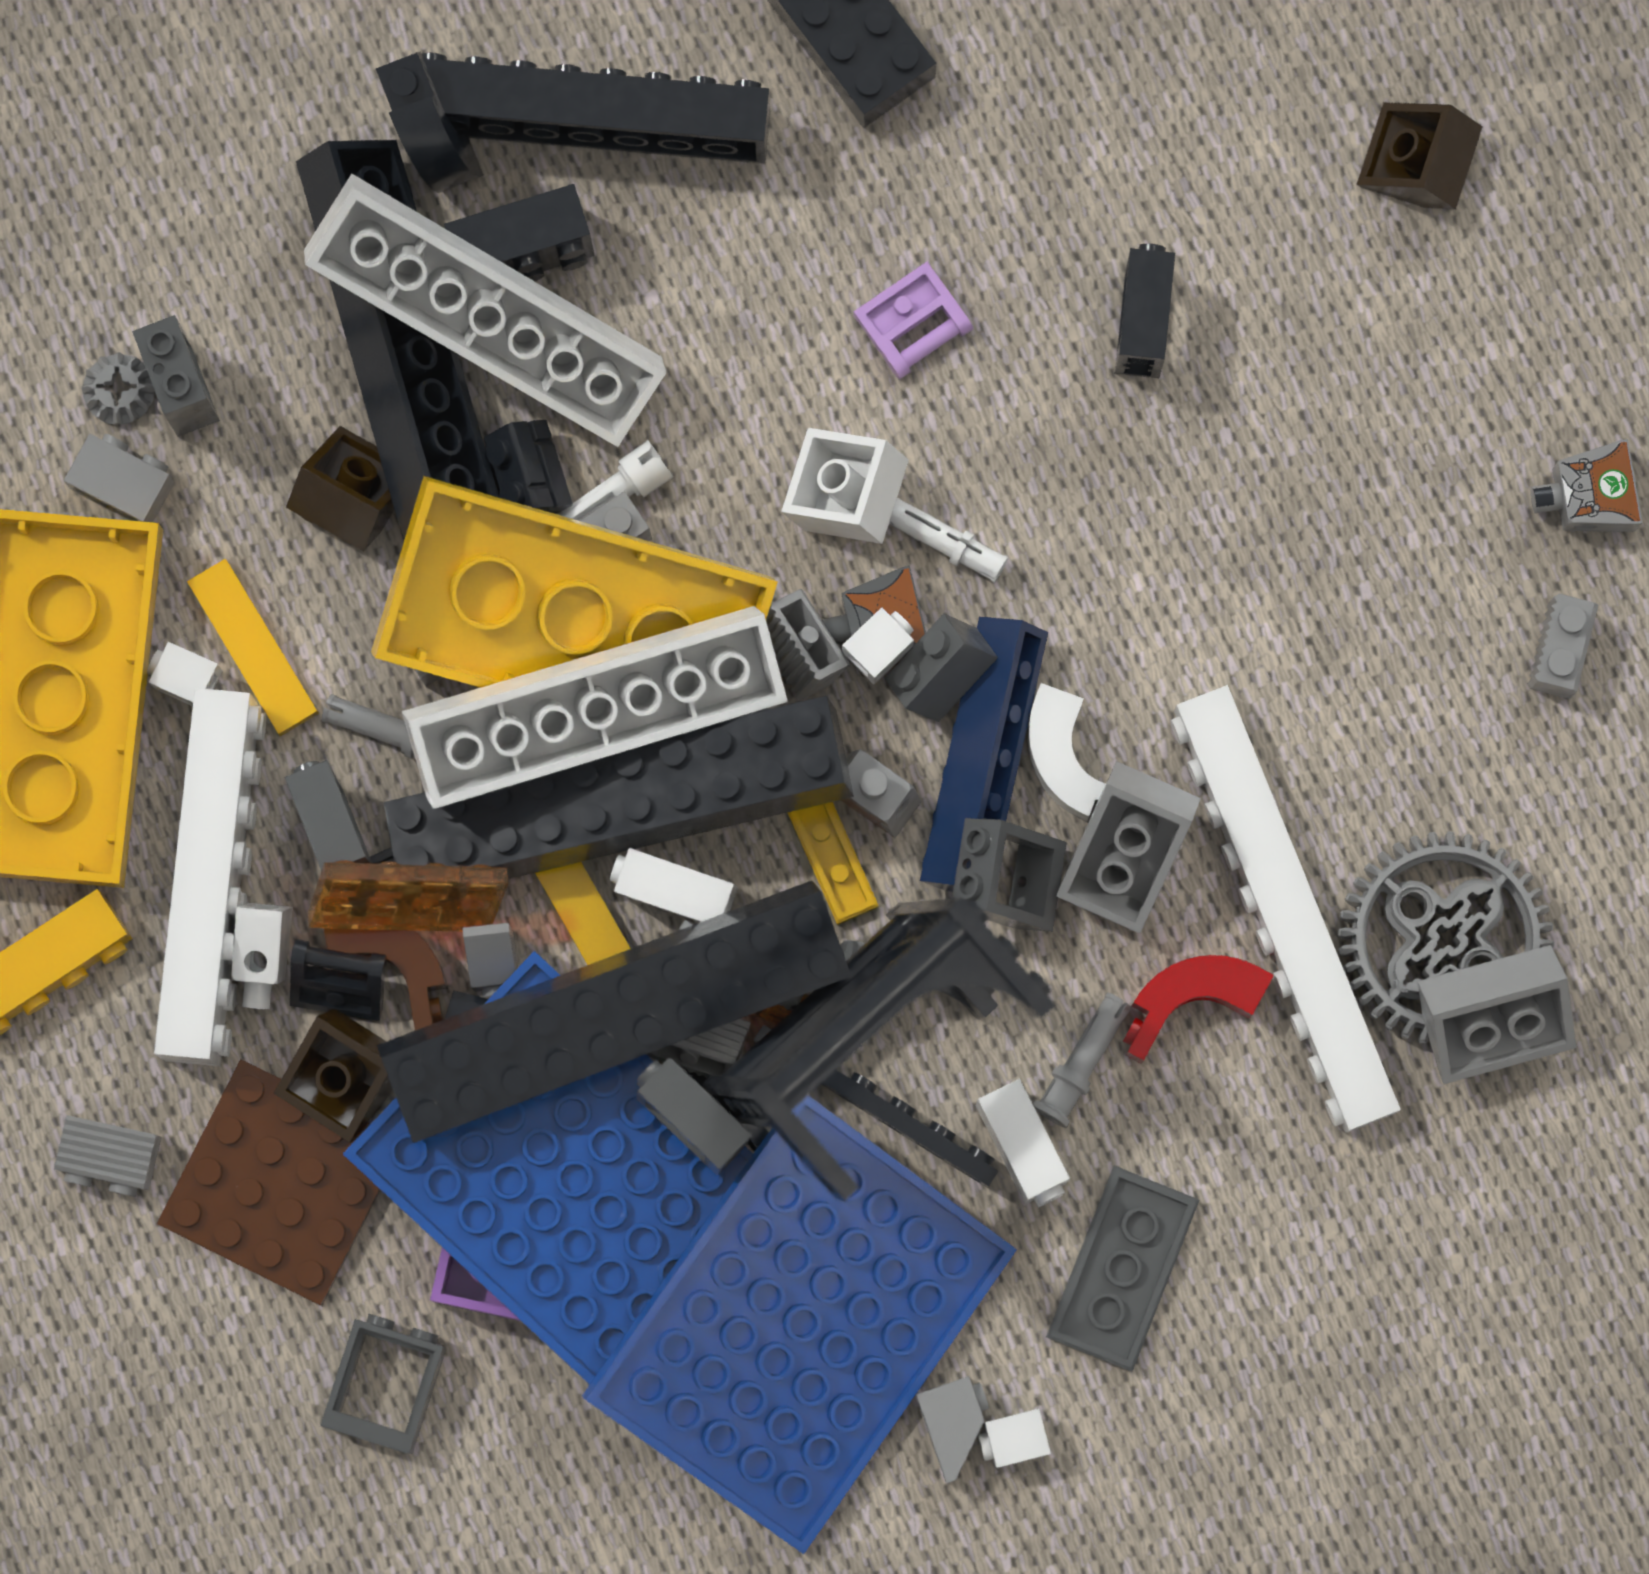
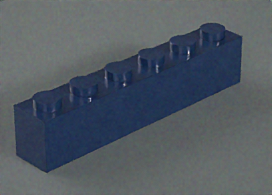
(985, 743)

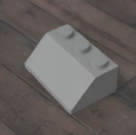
(1498, 1014)

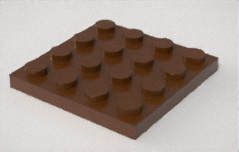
(271, 1189)

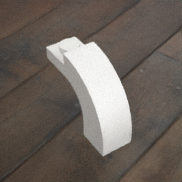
(1052, 752)

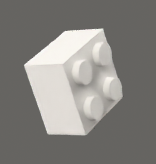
(845, 485)

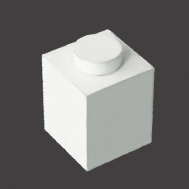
(879, 644)
(180, 672)
(1014, 1439)

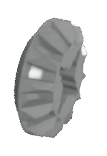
(132, 402)

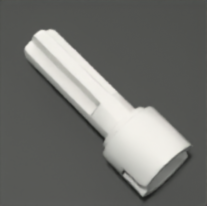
(638, 473)

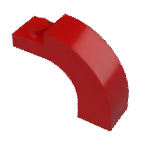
(1201, 978)

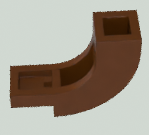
(407, 953)

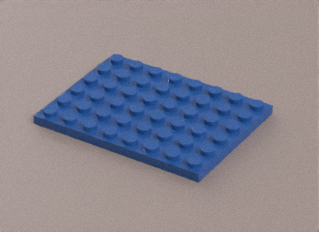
(555, 1202)
(799, 1327)

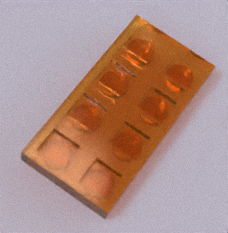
(406, 896)

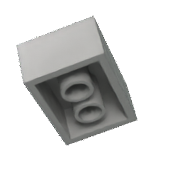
(1128, 847)

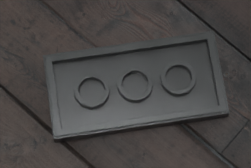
(1122, 1268)

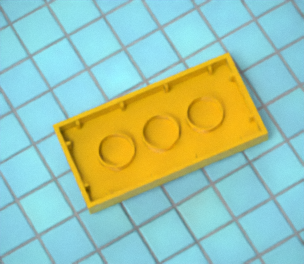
(518, 589)
(72, 691)

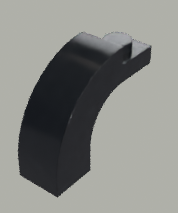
(423, 127)

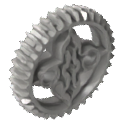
(1397, 970)

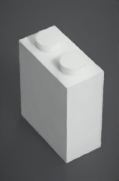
(671, 886)
(1023, 1143)

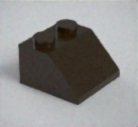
(1420, 154)
(344, 489)
(337, 1075)

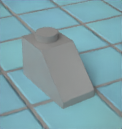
(490, 956)
(953, 1421)

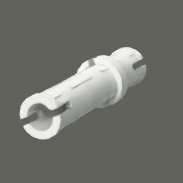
(947, 540)

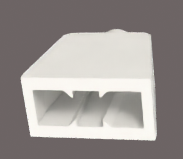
(263, 930)

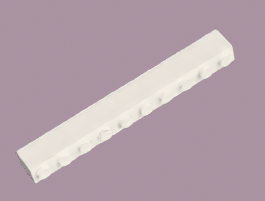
(1286, 910)

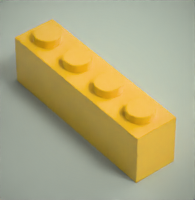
(59, 955)

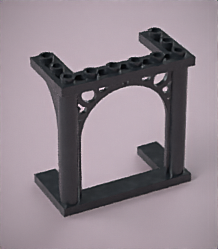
(918, 951)

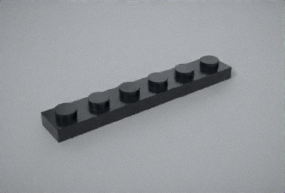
(900, 1118)

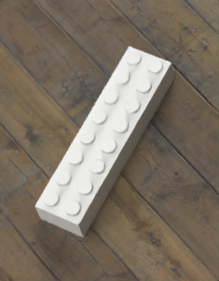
(484, 310)
(594, 706)
(208, 877)

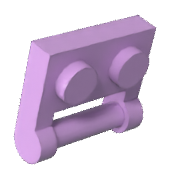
(905, 307)

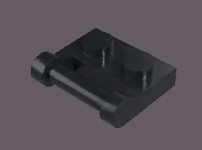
(328, 989)

